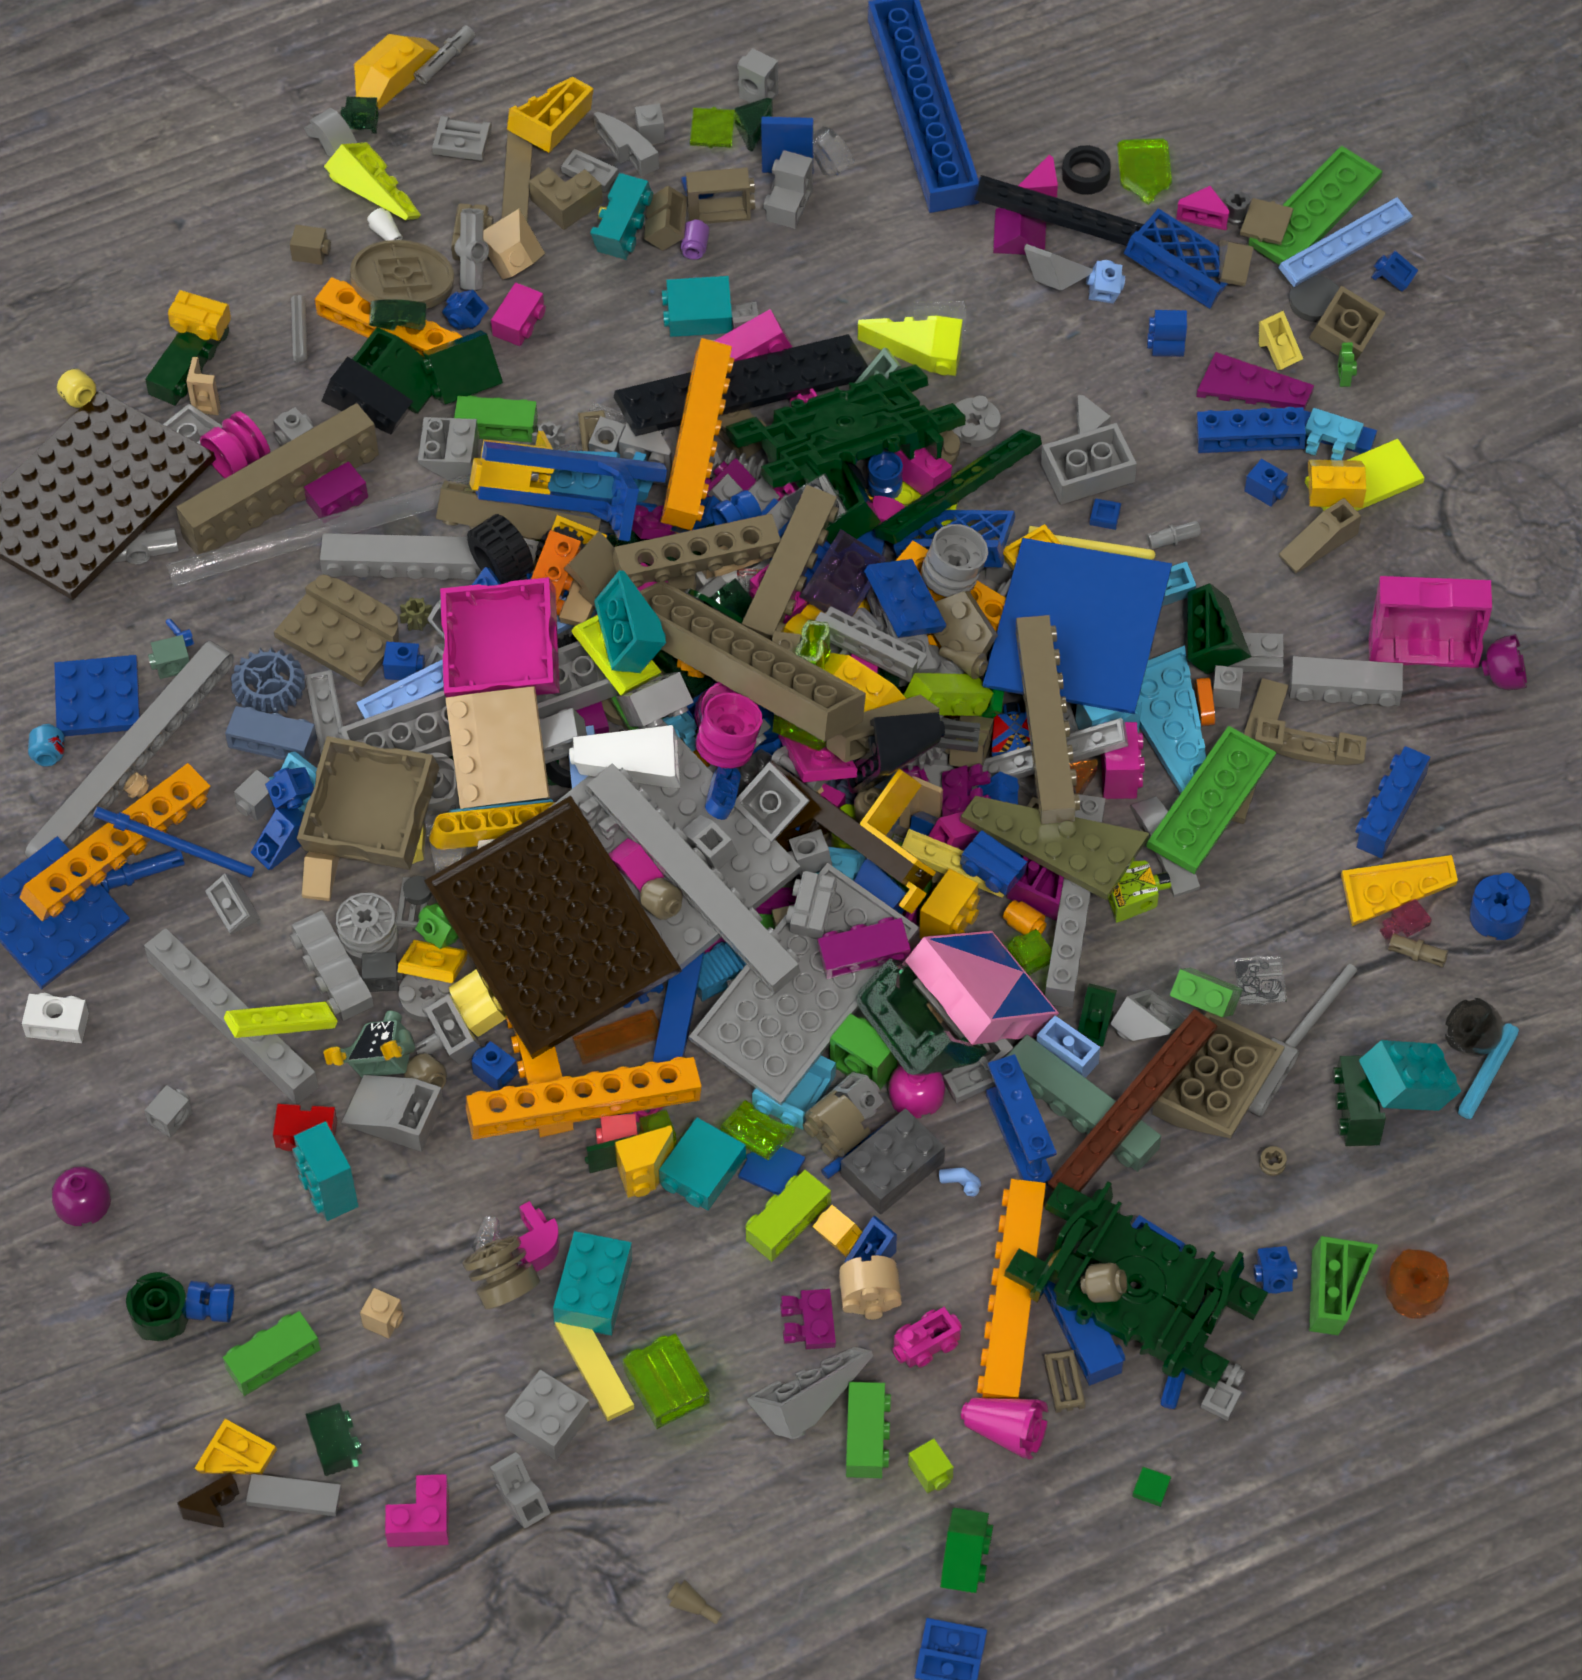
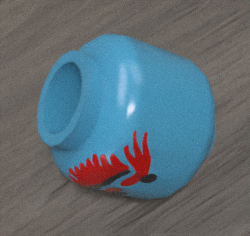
(46, 745)

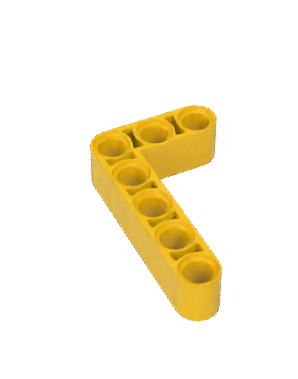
(468, 827)

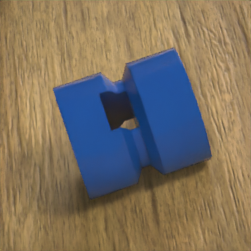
(885, 475)
(740, 507)
(220, 1301)

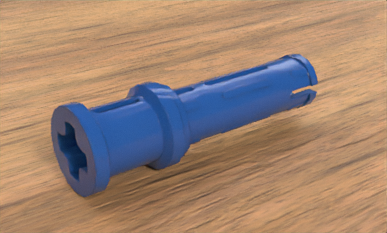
(141, 869)

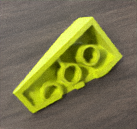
(364, 173)
(927, 343)

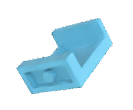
(804, 1096)

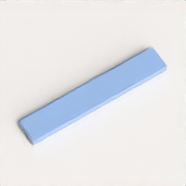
(1345, 242)

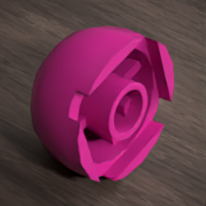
(916, 1093)

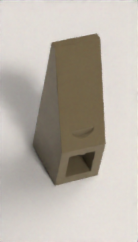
(1322, 536)

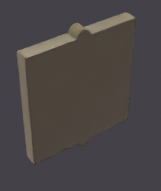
(1266, 221)

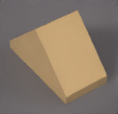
(319, 875)

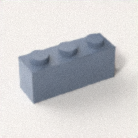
(270, 734)

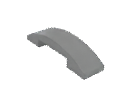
(1149, 816)

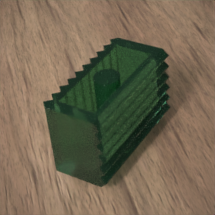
(333, 1440)

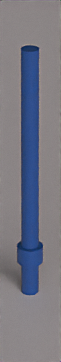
(121, 821)

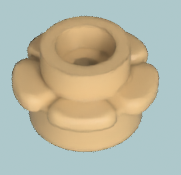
(136, 785)

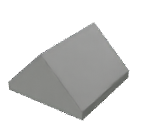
(1054, 269)

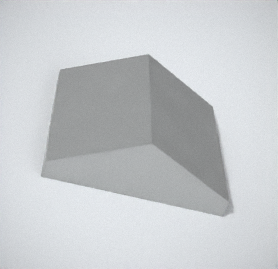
(191, 423)

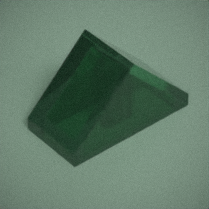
(749, 119)

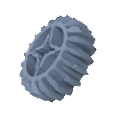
(263, 673)

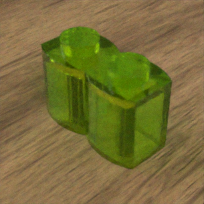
(815, 643)

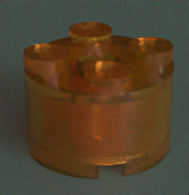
(1417, 1283)

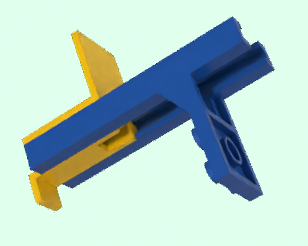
(523, 471)

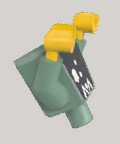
(379, 1050)

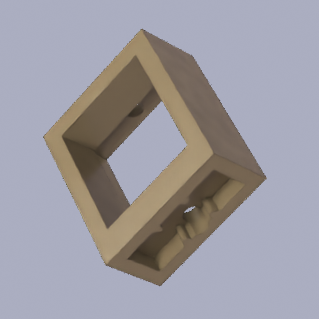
(720, 209)

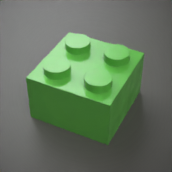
(861, 1050)

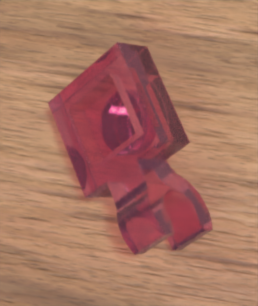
(1407, 918)

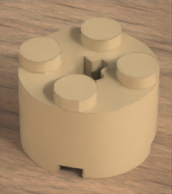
(870, 1286)

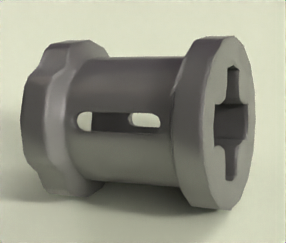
(1237, 204)

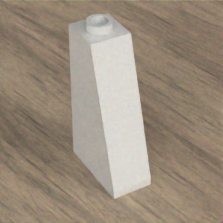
(646, 754)

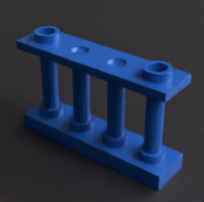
(1020, 1120)

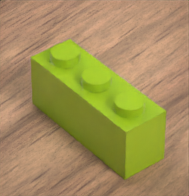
(951, 693)
(787, 1215)

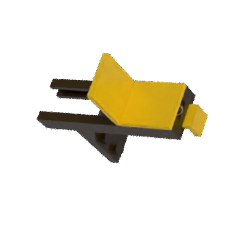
(870, 834)

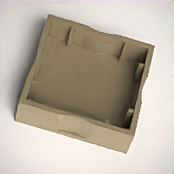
(368, 803)

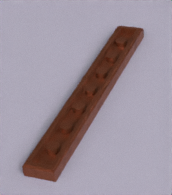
(1135, 1102)

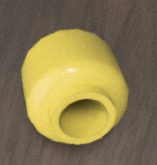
(76, 388)

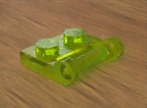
(757, 1130)

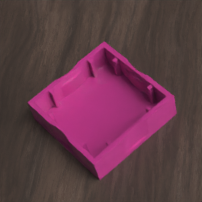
(1430, 621)
(500, 637)

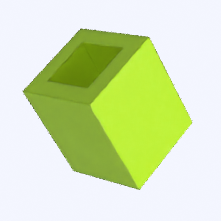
(931, 1466)

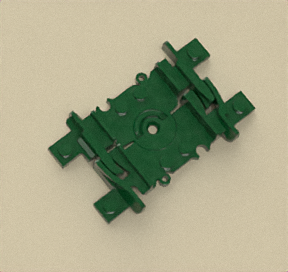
(848, 427)
(1166, 1279)

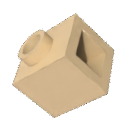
(382, 1313)

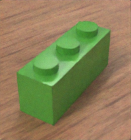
(500, 417)
(271, 1352)
(867, 1430)

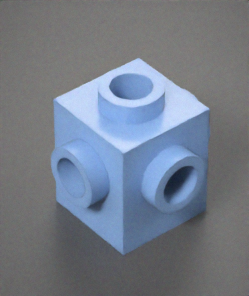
(1105, 281)

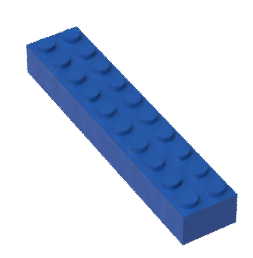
(923, 103)

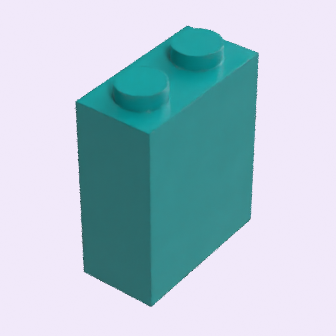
(697, 306)
(702, 1164)

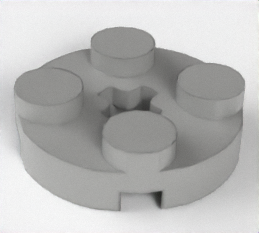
(988, 418)
(411, 995)

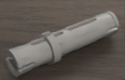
(451, 48)

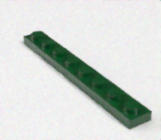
(958, 486)

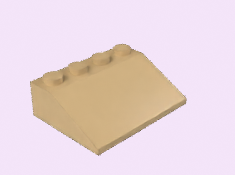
(497, 747)

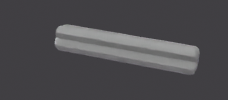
(299, 330)

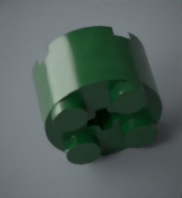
(146, 1317)

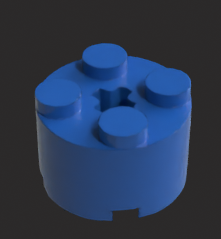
(1499, 906)

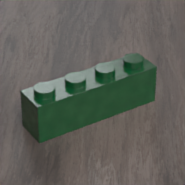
(171, 371)

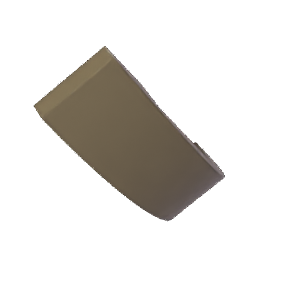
(1309, 746)

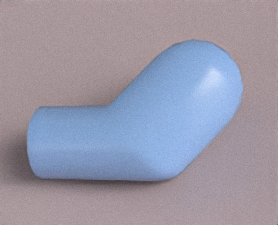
(964, 1177)

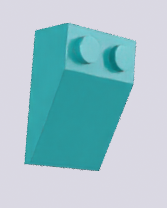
(628, 625)

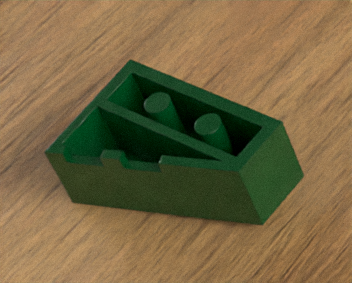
(1213, 630)

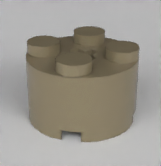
(835, 1124)

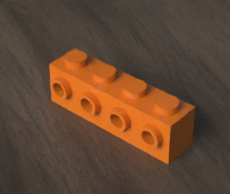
(554, 557)

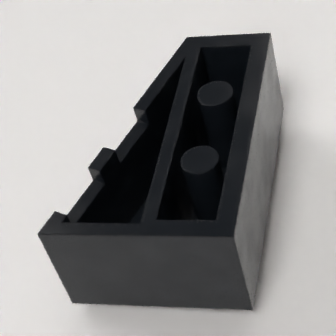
(376, 398)

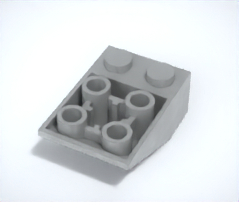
(395, 1109)

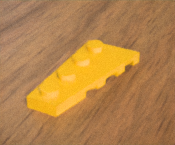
(1388, 886)

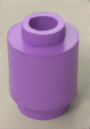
(695, 239)

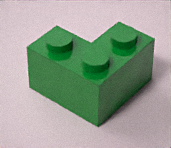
(966, 1543)

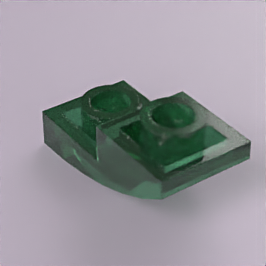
(391, 312)

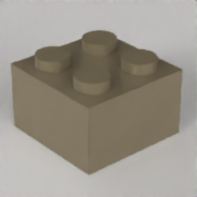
(1345, 321)

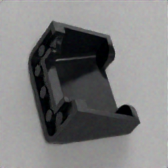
(894, 746)

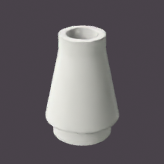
(384, 225)

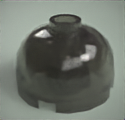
(1474, 1028)

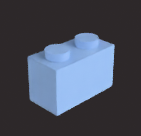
(1069, 1046)

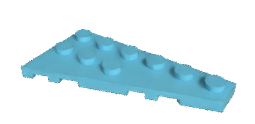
(1172, 716)

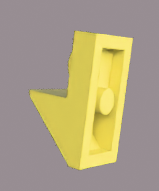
(1279, 339)

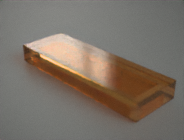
(617, 1037)

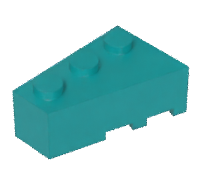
(622, 217)

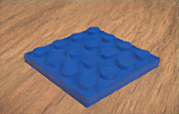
(58, 942)

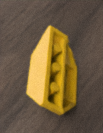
(391, 66)
(877, 689)

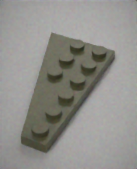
(1079, 850)

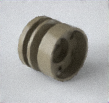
(499, 1267)

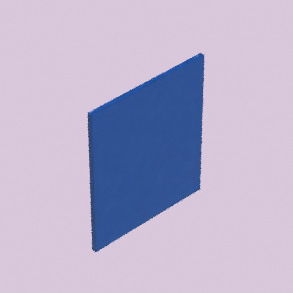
(1102, 615)

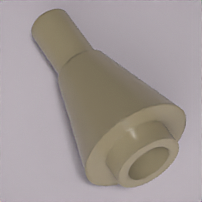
(970, 662)
(687, 1599)

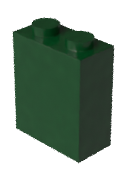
(461, 367)

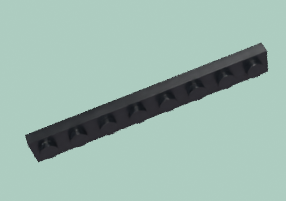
(1059, 211)

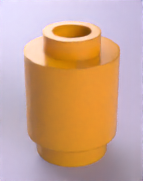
(1024, 918)

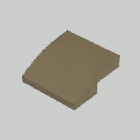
(593, 567)

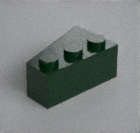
(1359, 1104)

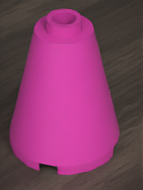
(1008, 1422)

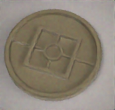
(402, 273)

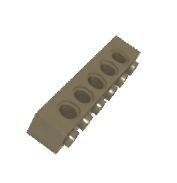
(705, 540)

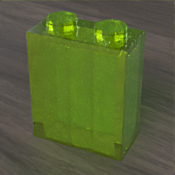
(665, 1380)

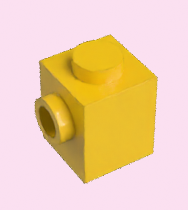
(838, 1230)

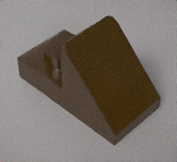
(202, 1504)

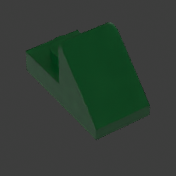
(1097, 1013)

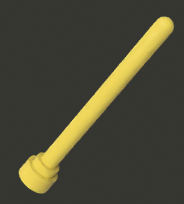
(1105, 547)

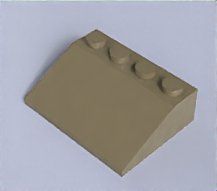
(1219, 1080)

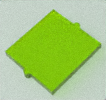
(712, 127)

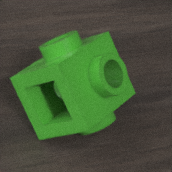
(435, 927)

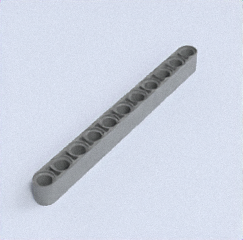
(136, 747)

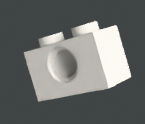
(67, 1027)

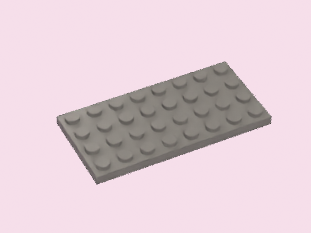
(782, 1035)

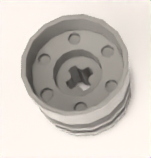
(954, 560)
(366, 926)

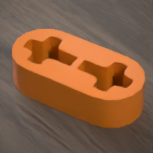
(1205, 701)

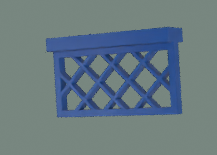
(1175, 268)
(995, 547)

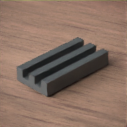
(962, 730)

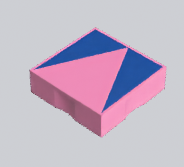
(981, 986)

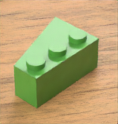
(1336, 1281)

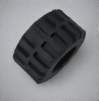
(501, 548)

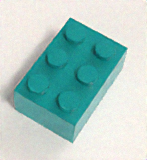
(1410, 1075)
(324, 1172)
(593, 1282)

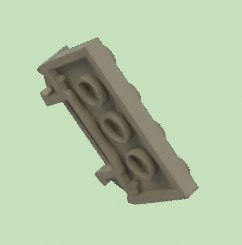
(340, 628)

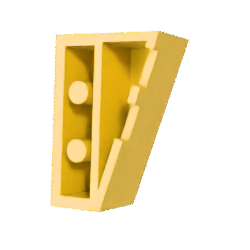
(552, 115)

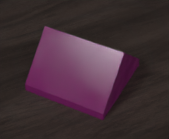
(1015, 231)

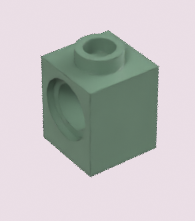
(168, 656)

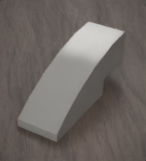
(626, 143)

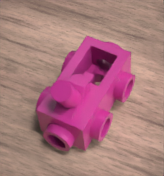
(917, 1342)

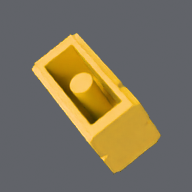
(199, 316)

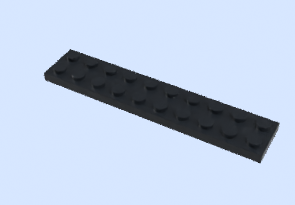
(752, 383)

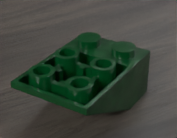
(397, 365)

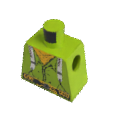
(1137, 891)

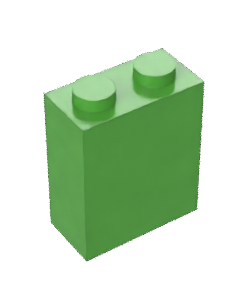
(1206, 992)

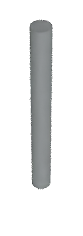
(1321, 1005)

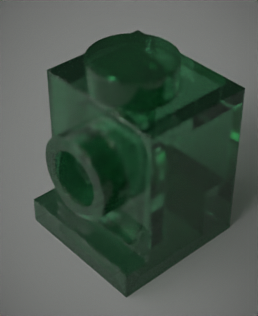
(361, 113)

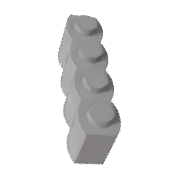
(332, 966)

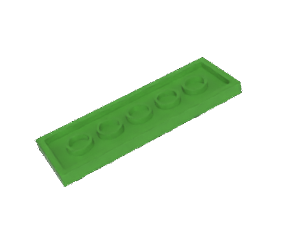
(1322, 203)
(1211, 799)

